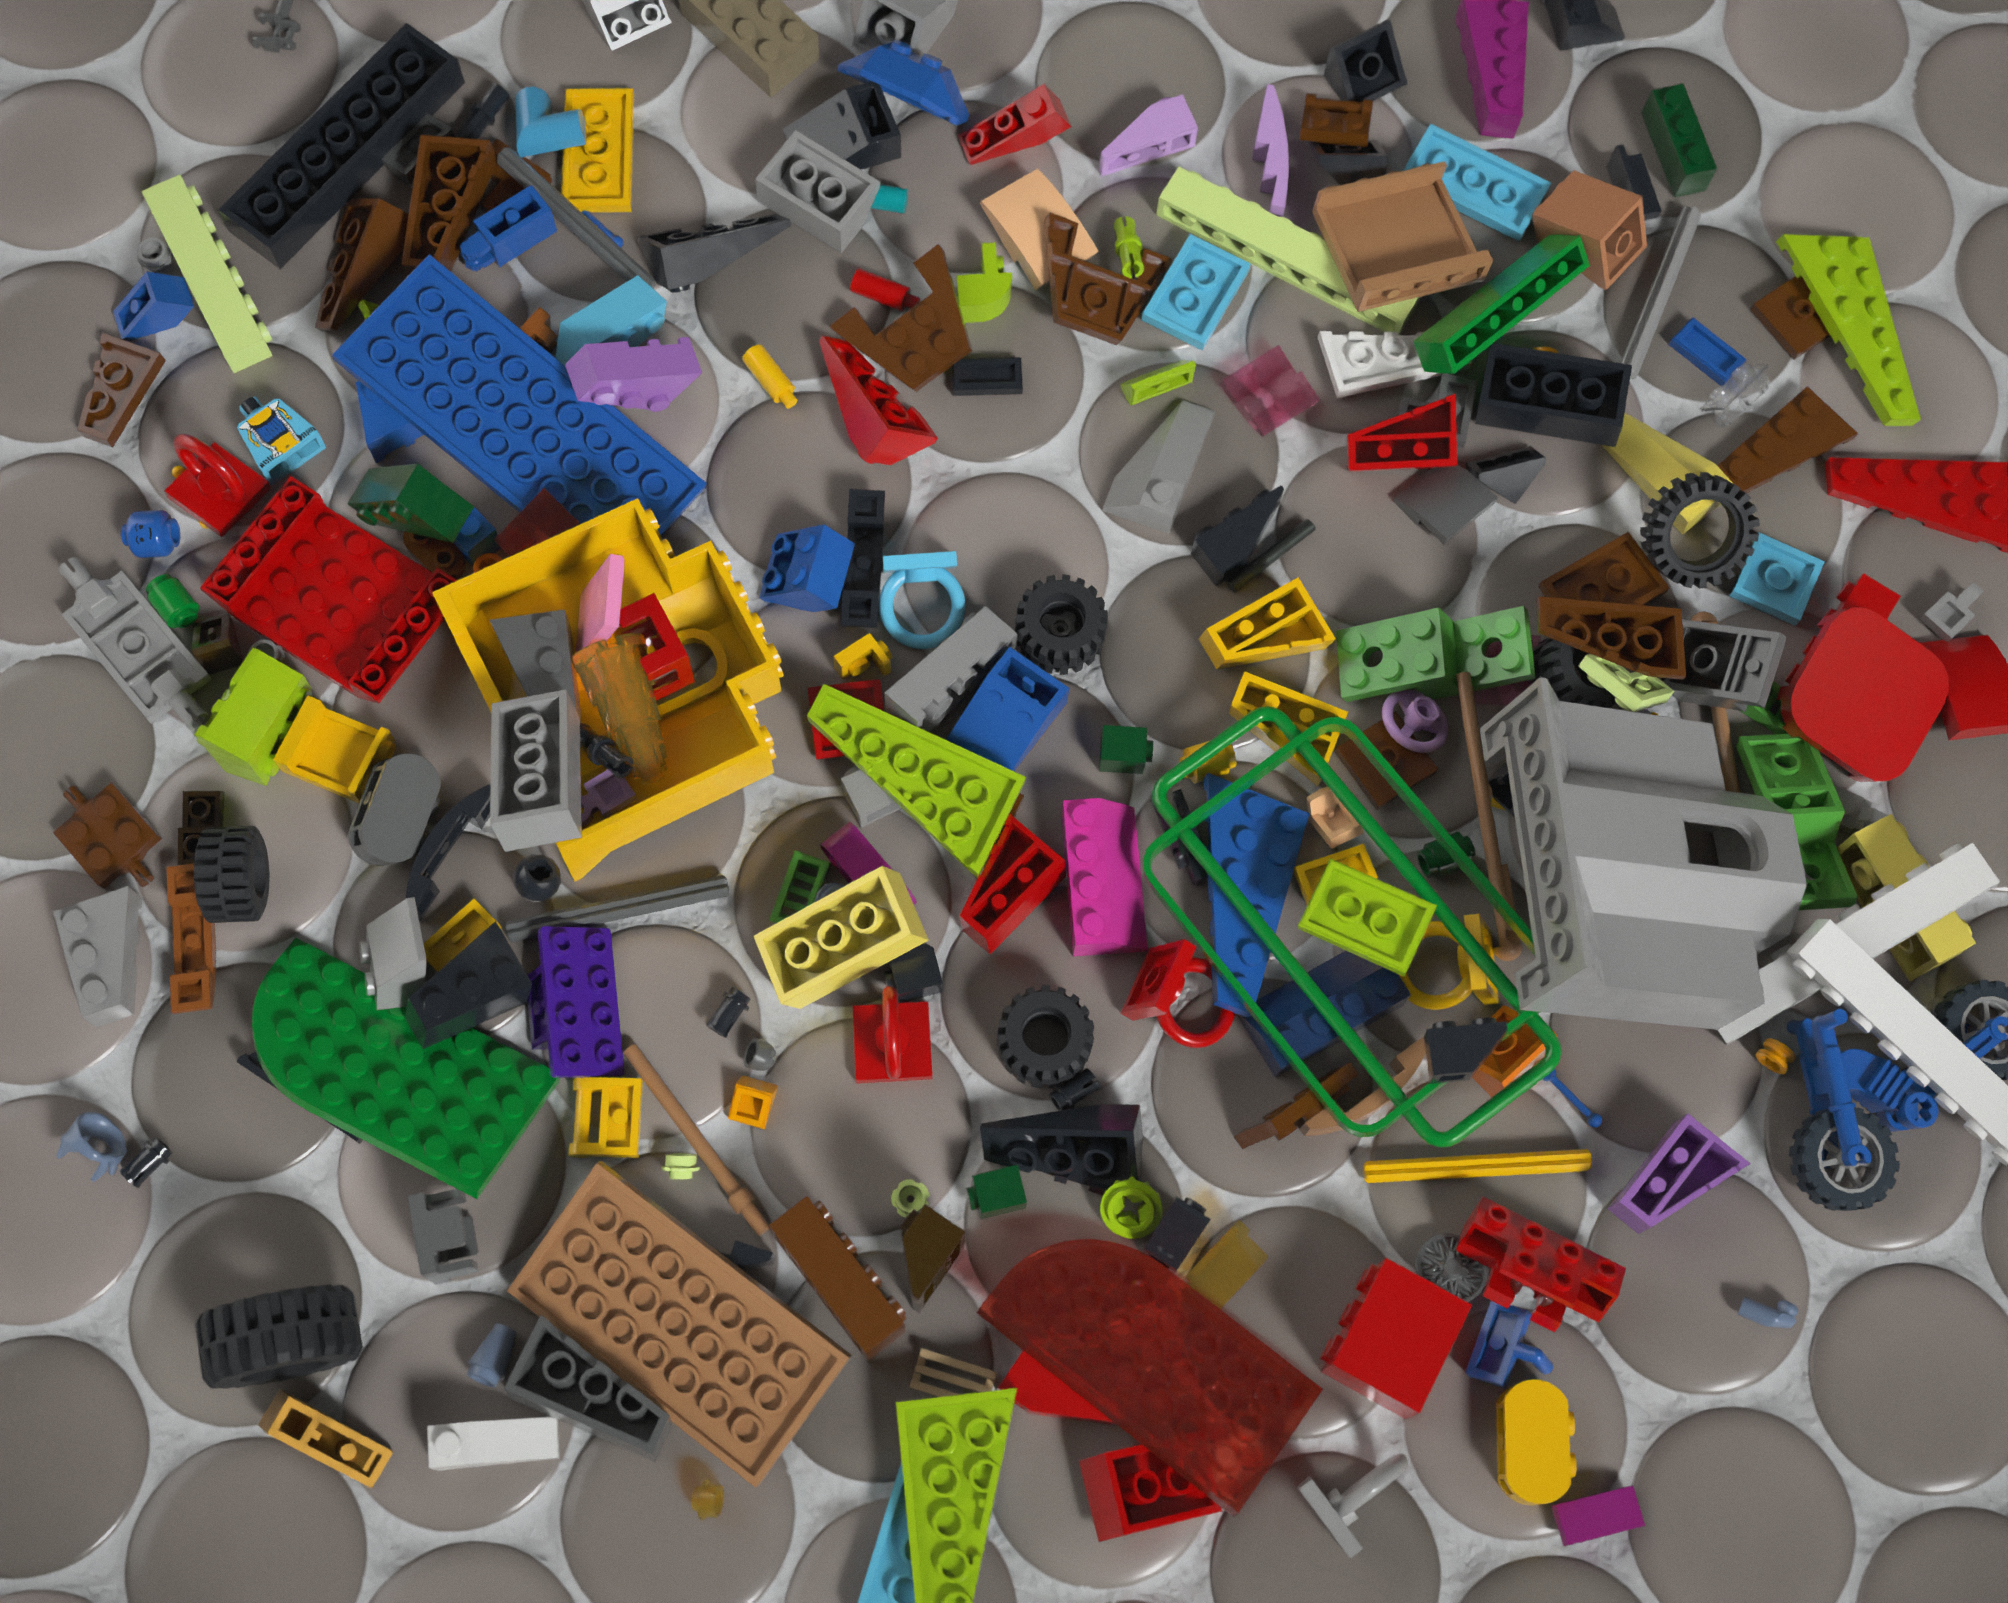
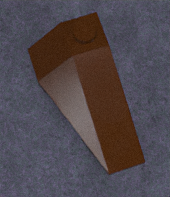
(1625, 634)

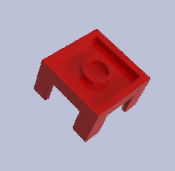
(668, 652)

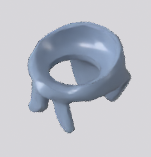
(98, 1126)

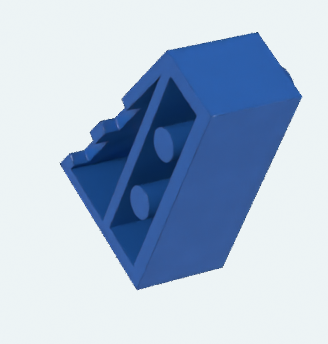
(383, 426)

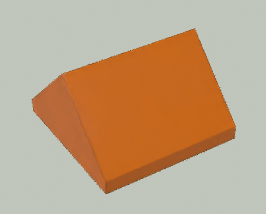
(1509, 1056)

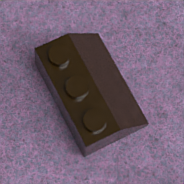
(929, 1252)

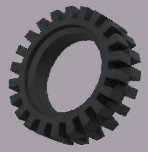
(1729, 554)

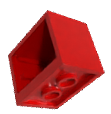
(1394, 1337)

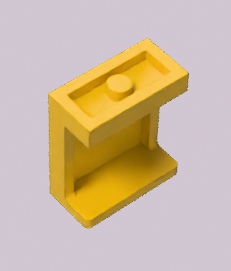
(332, 750)

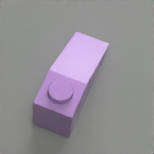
(1157, 132)

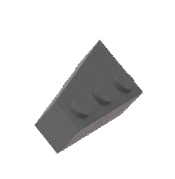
(540, 652)

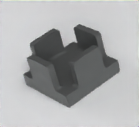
(443, 1235)

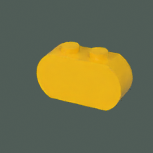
(1534, 1442)

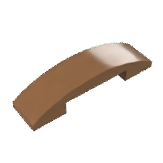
(1404, 1066)

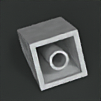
(902, 20)

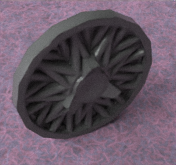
(1450, 1269)

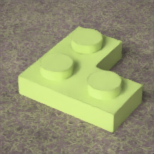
(1631, 690)

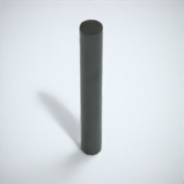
(1270, 555)

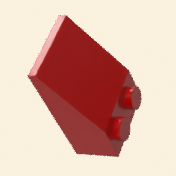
(1138, 1492)

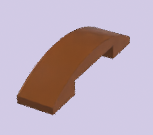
(193, 945)

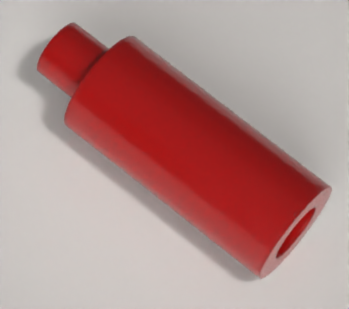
(882, 290)

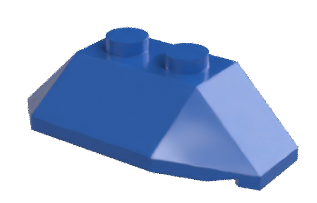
(911, 79)

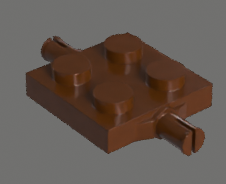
(107, 836)

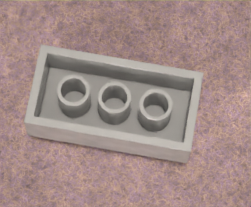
(535, 771)

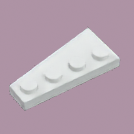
(1372, 362)

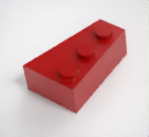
(1408, 441)
(1011, 886)

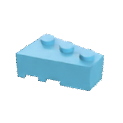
(623, 314)

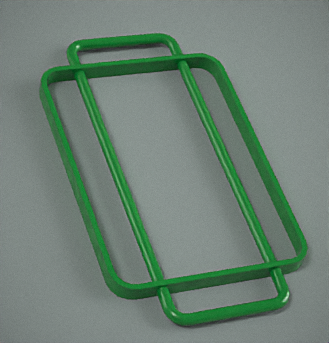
(1301, 743)

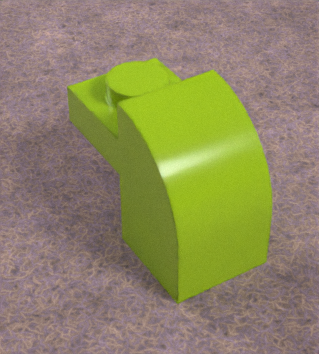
(985, 294)

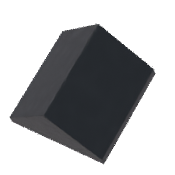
(1366, 65)

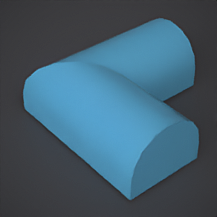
(542, 131)

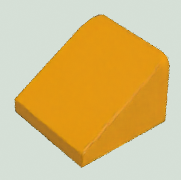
(752, 1101)

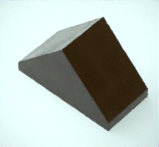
(216, 644)

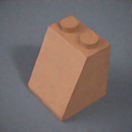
(1603, 216)

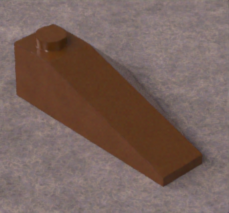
(369, 241)

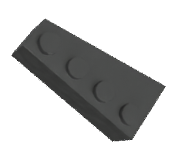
(585, 1393)

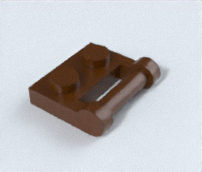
(1336, 121)

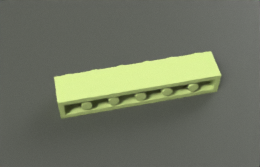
(207, 274)

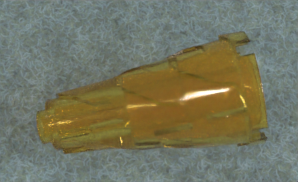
(625, 701)

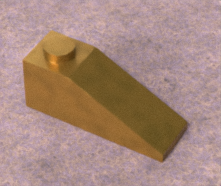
(324, 1438)

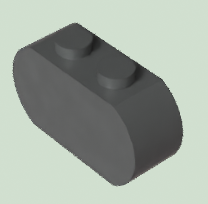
(395, 810)

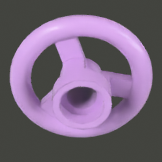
(1419, 715)

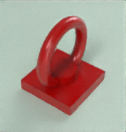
(215, 485)
(1161, 983)
(892, 1040)

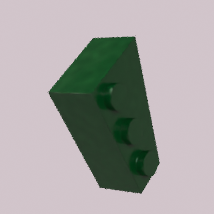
(410, 501)

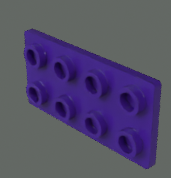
(576, 1003)

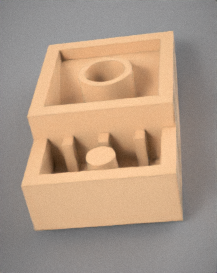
(1019, 221)

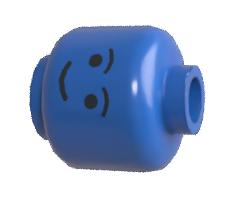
(151, 533)

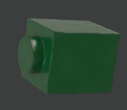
(1124, 749)
(997, 1192)

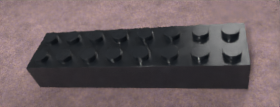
(341, 146)

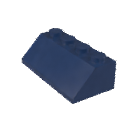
(1351, 983)

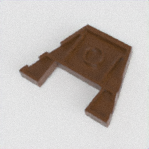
(1092, 296)
(921, 340)

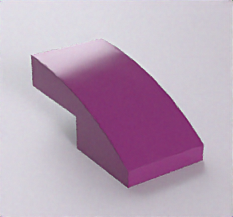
(1598, 1515)

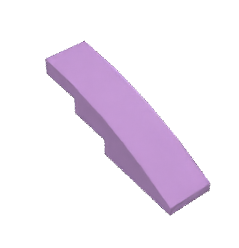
(1272, 149)

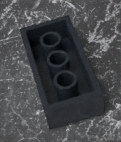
(1553, 394)

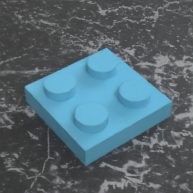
(1777, 579)

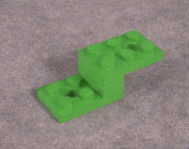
(1430, 649)
(1816, 810)

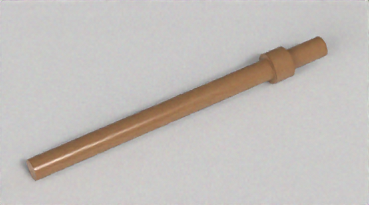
(739, 1198)

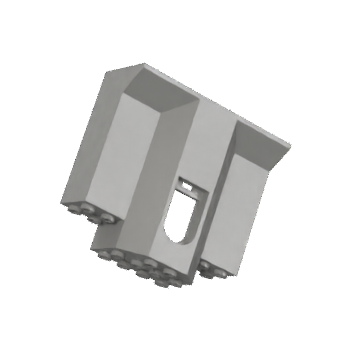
(1609, 871)

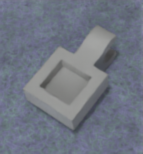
(1951, 613)

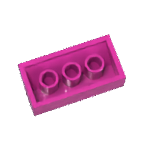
(1103, 877)

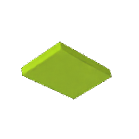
(1367, 917)

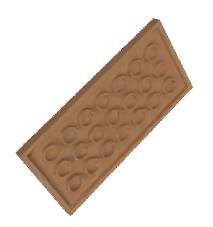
(679, 1323)

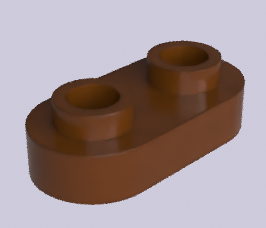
(431, 551)

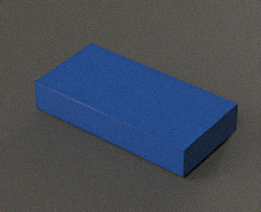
(1707, 351)

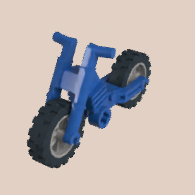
(1844, 1135)

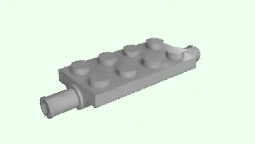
(135, 645)

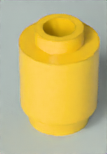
(1217, 765)

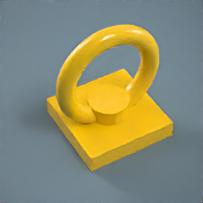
(1472, 976)

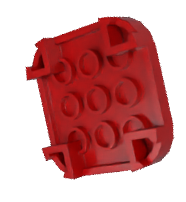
(1865, 694)

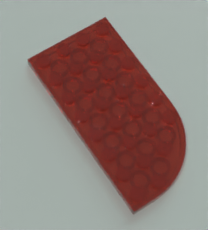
(1155, 1361)

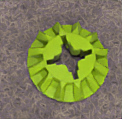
(1126, 1223)

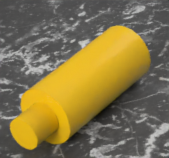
(770, 375)

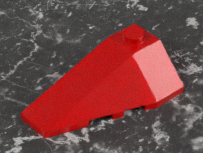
(872, 414)

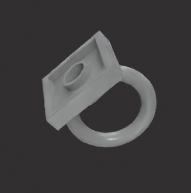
(1338, 1509)

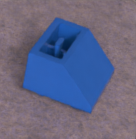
(807, 569)

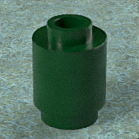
(1437, 862)

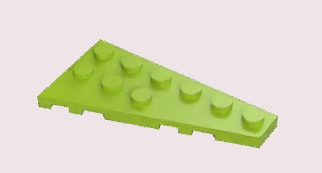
(1856, 313)
(938, 783)
(950, 1483)

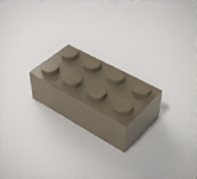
(758, 37)

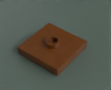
(1791, 317)
(1410, 765)

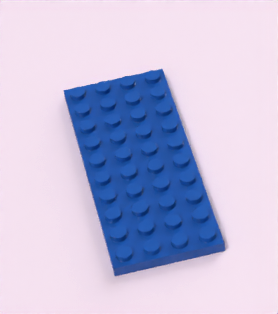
(507, 404)

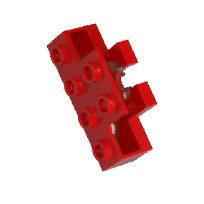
(1539, 1259)

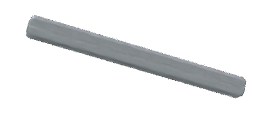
(1660, 289)

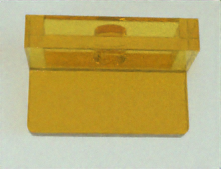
(1226, 1266)

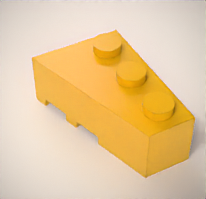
(1268, 629)
(1300, 708)

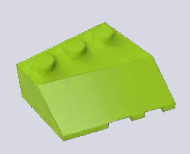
(254, 717)

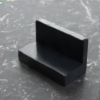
(1632, 175)

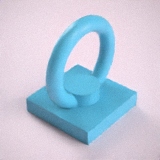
(919, 569)

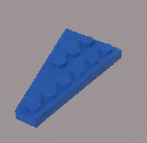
(1258, 849)

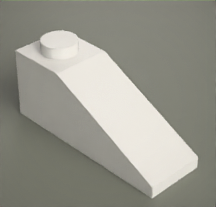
(492, 1442)

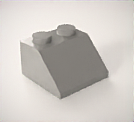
(394, 956)

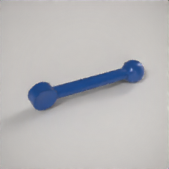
(617, 239)
(1593, 1119)

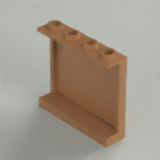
(1398, 237)

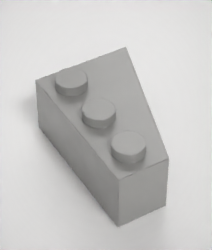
(101, 953)

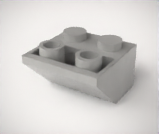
(626, 19)

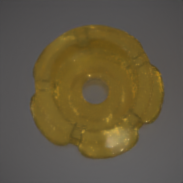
(708, 1500)

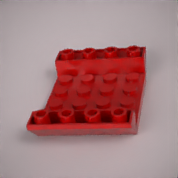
(329, 593)

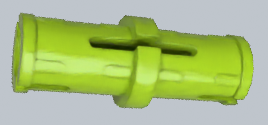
(1128, 247)

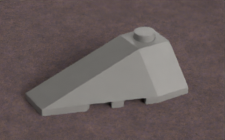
(1159, 473)

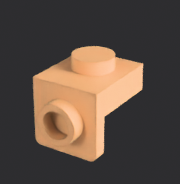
(1331, 818)

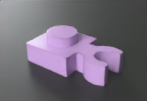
(605, 795)

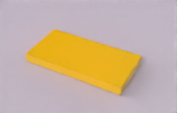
(600, 173)

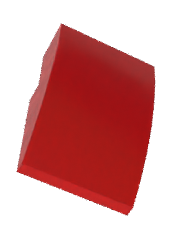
(1976, 686)

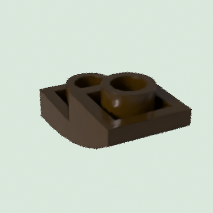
(199, 812)

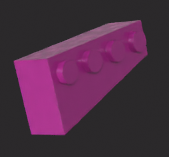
(1495, 56)

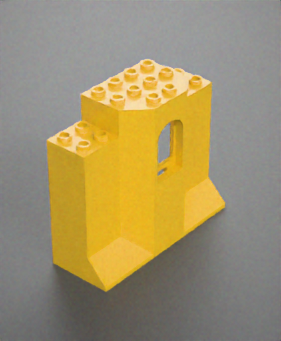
(707, 732)

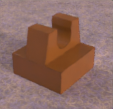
(539, 330)

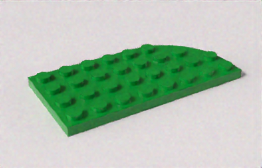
(362, 1069)

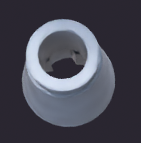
(492, 1357)

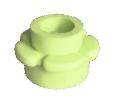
(680, 1165)
(905, 1189)

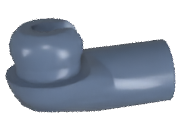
(1764, 1315)

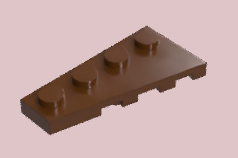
(1791, 437)

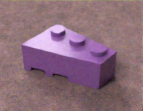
(633, 376)
(1675, 1173)

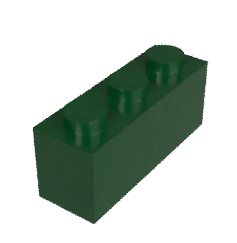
(1678, 140)

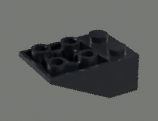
(853, 126)

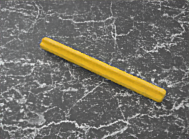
(1477, 1166)

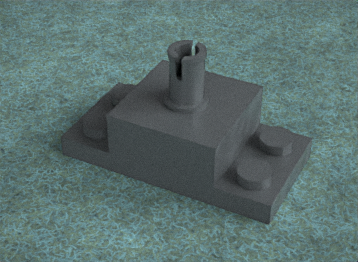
(1727, 665)

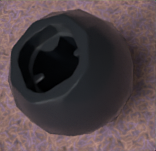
(537, 878)

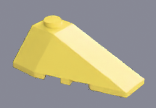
(1656, 460)

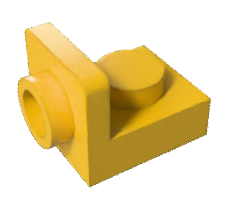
(857, 657)

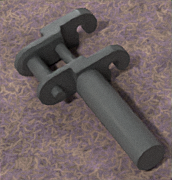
(281, 23)

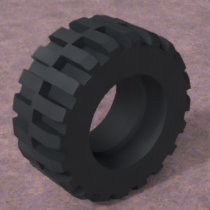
(278, 1336)

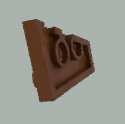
(1281, 1120)

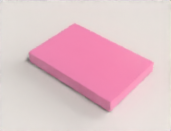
(601, 603)

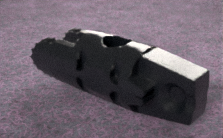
(1180, 852)

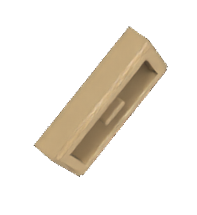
(921, 1369)

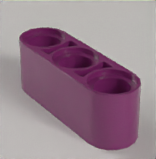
(853, 854)

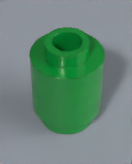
(172, 601)

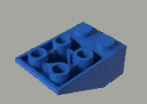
(1010, 711)

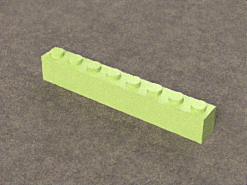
(1268, 243)

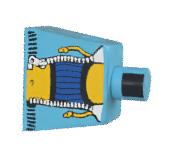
(277, 437)

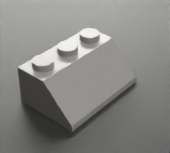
(817, 191)

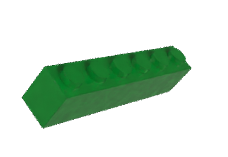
(1501, 304)

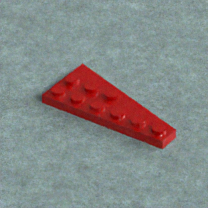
(1946, 495)

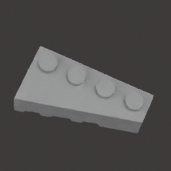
(950, 671)

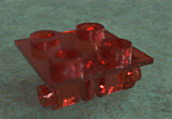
(535, 523)

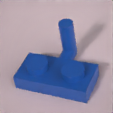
(1501, 1345)

